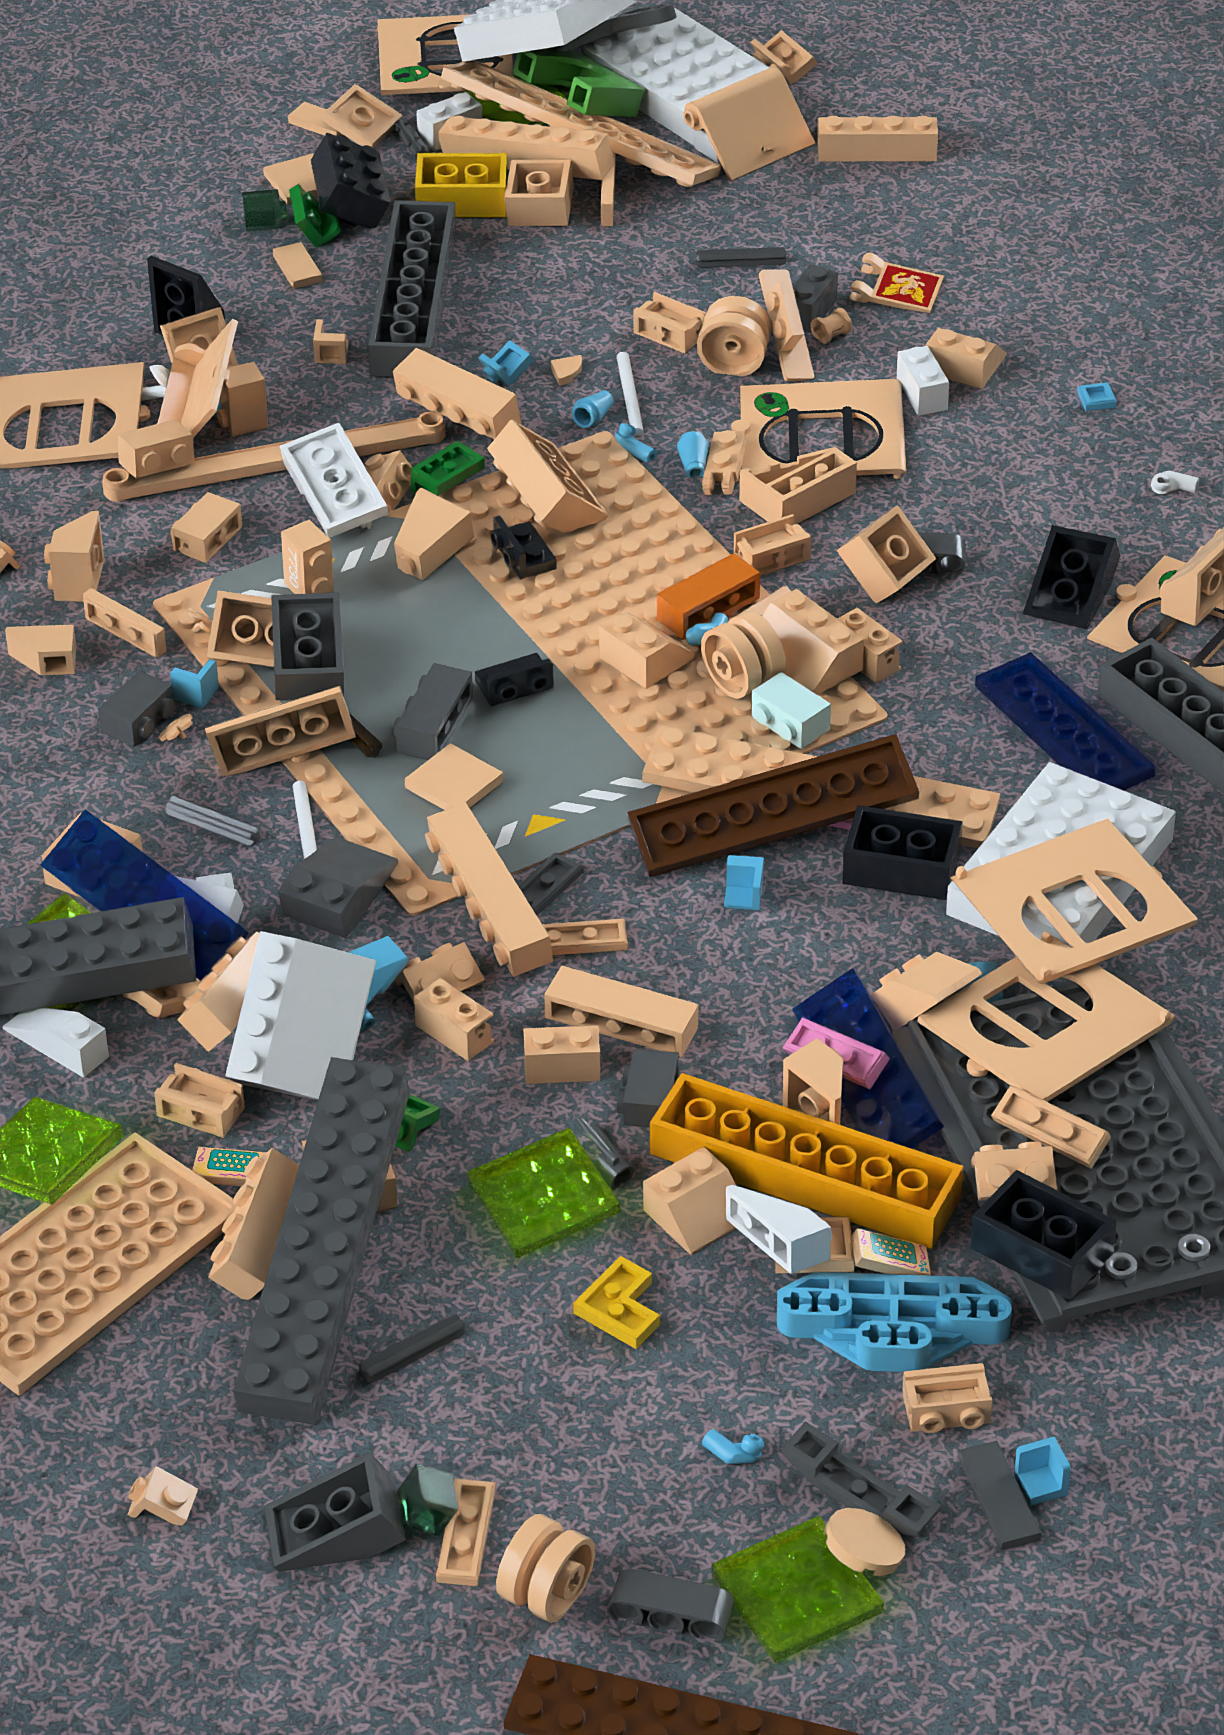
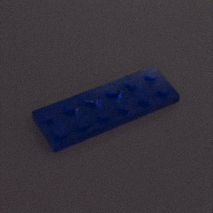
(1063, 723)
(118, 875)
(896, 1103)

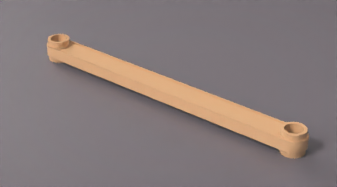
(121, 485)

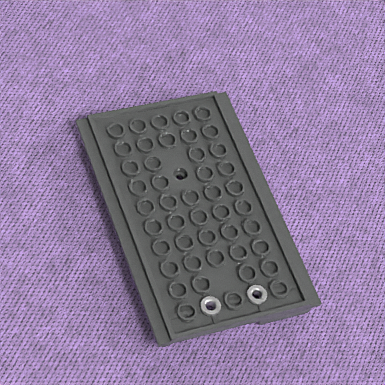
(1153, 1177)

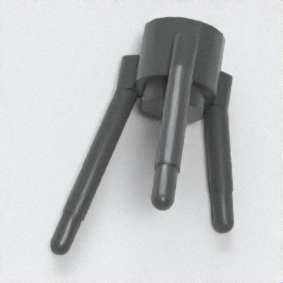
(610, 1162)

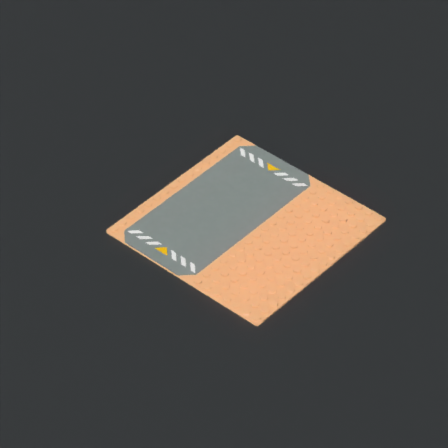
(564, 752)

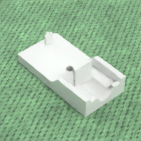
(333, 480)

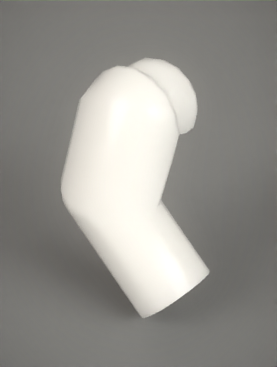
(1171, 481)

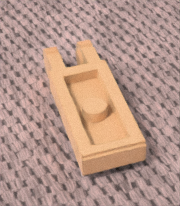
(724, 461)

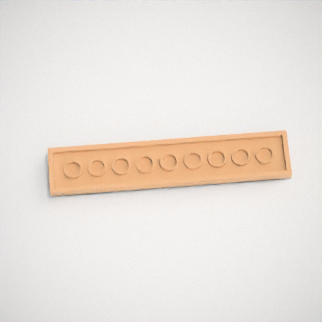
(552, 109)
(703, 761)

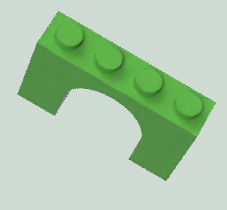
(593, 86)

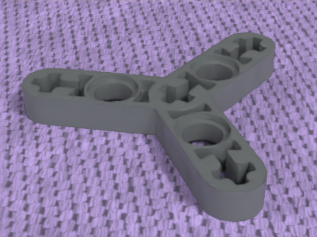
(624, 21)

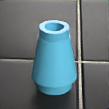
(591, 409)
(693, 453)

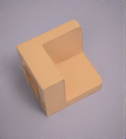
(329, 346)

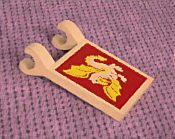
(897, 286)

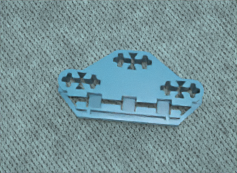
(893, 1318)

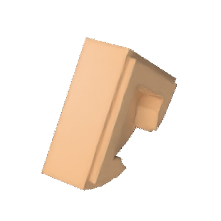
(566, 369)

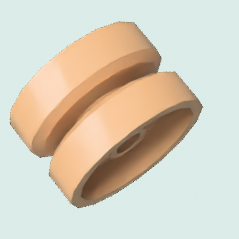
(734, 336)
(742, 654)
(545, 1567)

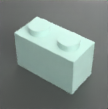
(791, 710)

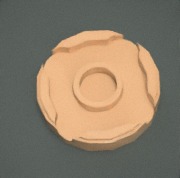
(864, 1541)

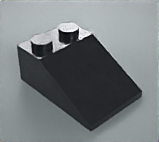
(177, 293)
(1072, 577)

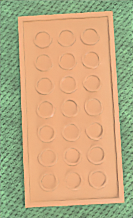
(98, 1253)

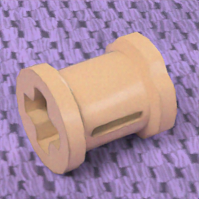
(831, 325)

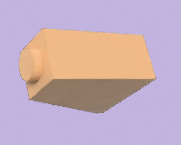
(431, 534)

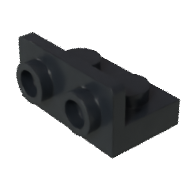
(522, 548)
(515, 678)

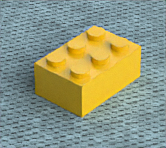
(469, 179)

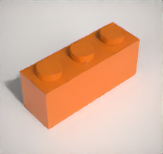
(716, 589)

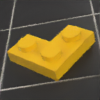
(612, 1304)

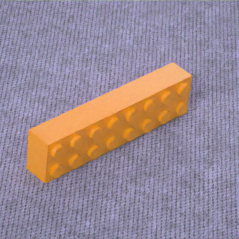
(809, 1160)

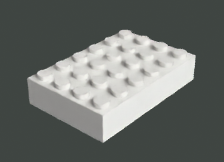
(530, 25)
(673, 65)
(1055, 806)

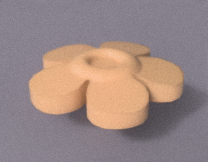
(201, 621)
(176, 728)

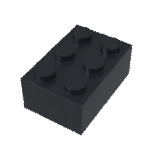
(350, 181)
(902, 852)
(1043, 1234)

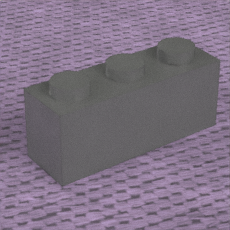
(433, 711)

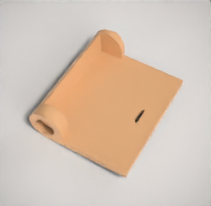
(750, 117)
(197, 381)

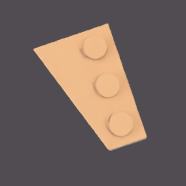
(800, 486)

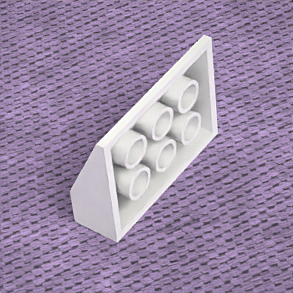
(298, 1014)

